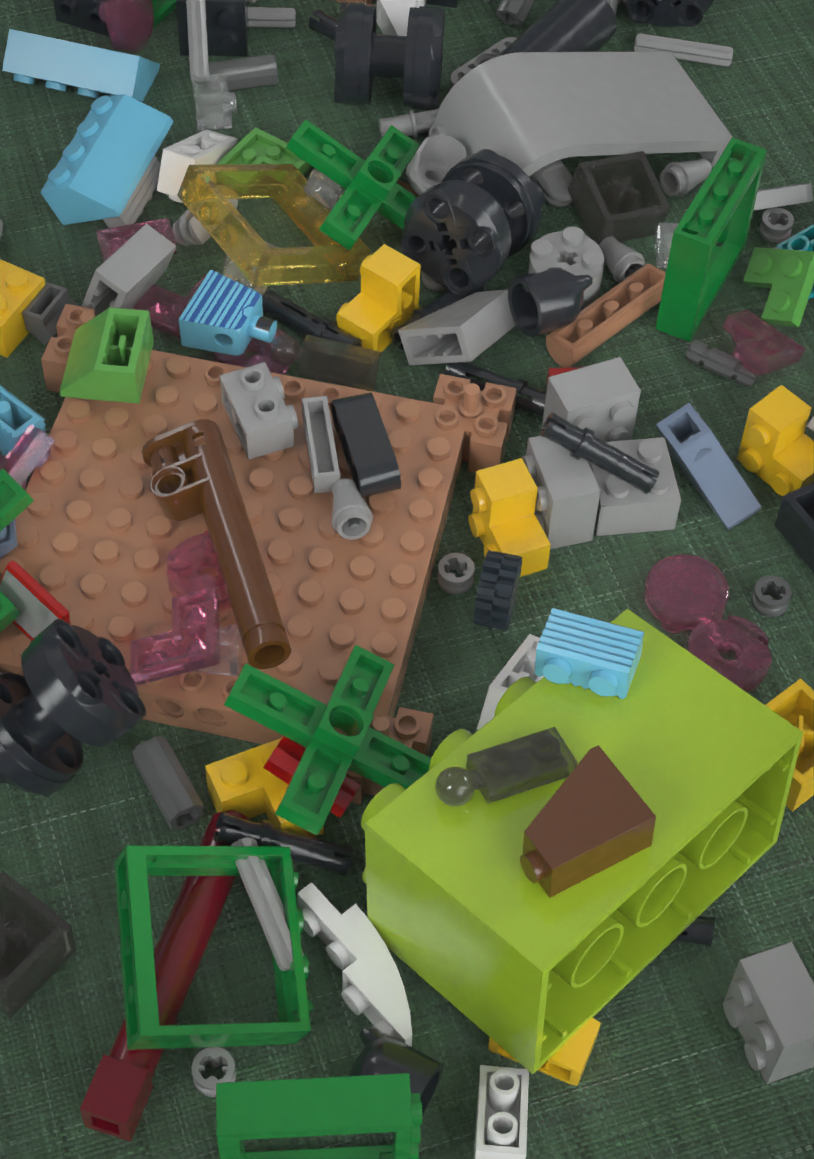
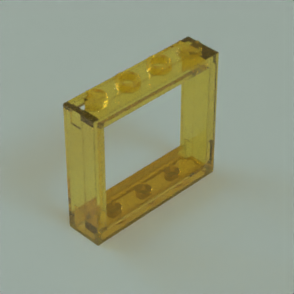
(206, 195)

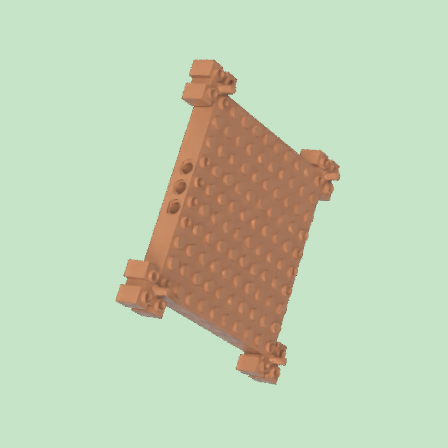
(105, 540)

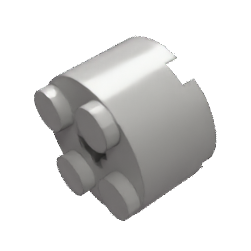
(572, 252)

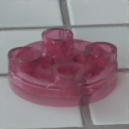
(128, 23)
(685, 592)

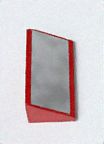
(34, 602)

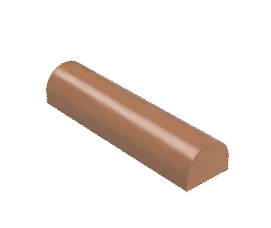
(606, 316)

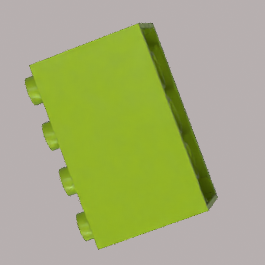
(539, 967)

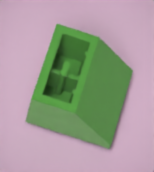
(110, 357)

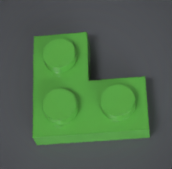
(263, 148)
(789, 278)

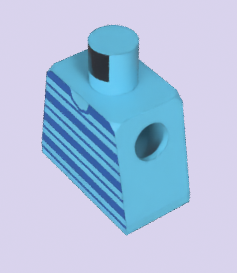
(224, 317)

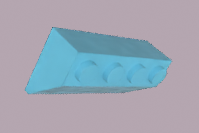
(77, 66)
(105, 159)

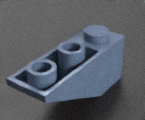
(708, 466)

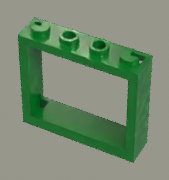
(717, 214)
(137, 951)
(319, 1109)

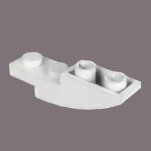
(369, 974)
(501, 1113)

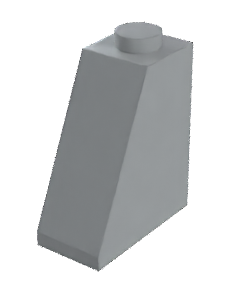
(129, 271)
(458, 330)

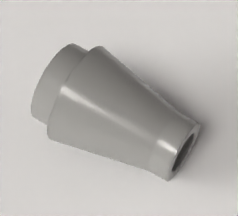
(683, 176)
(621, 259)
(349, 510)

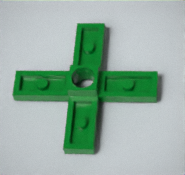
(368, 183)
(328, 752)

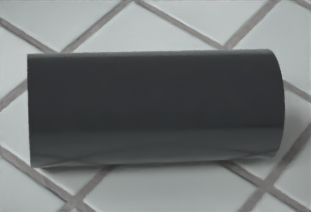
(568, 28)

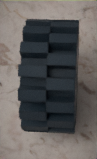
(497, 590)

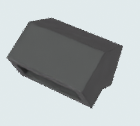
(45, 310)

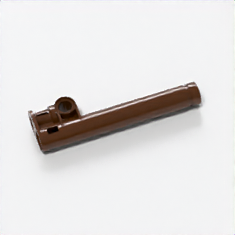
(203, 481)

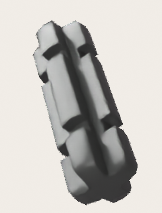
(720, 363)

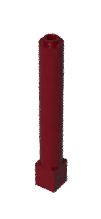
(124, 1077)

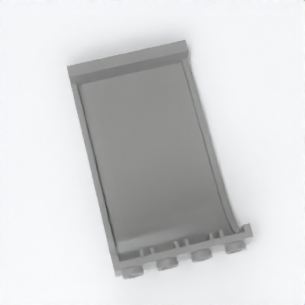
(580, 105)

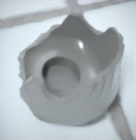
(433, 161)

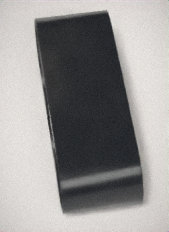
(365, 444)

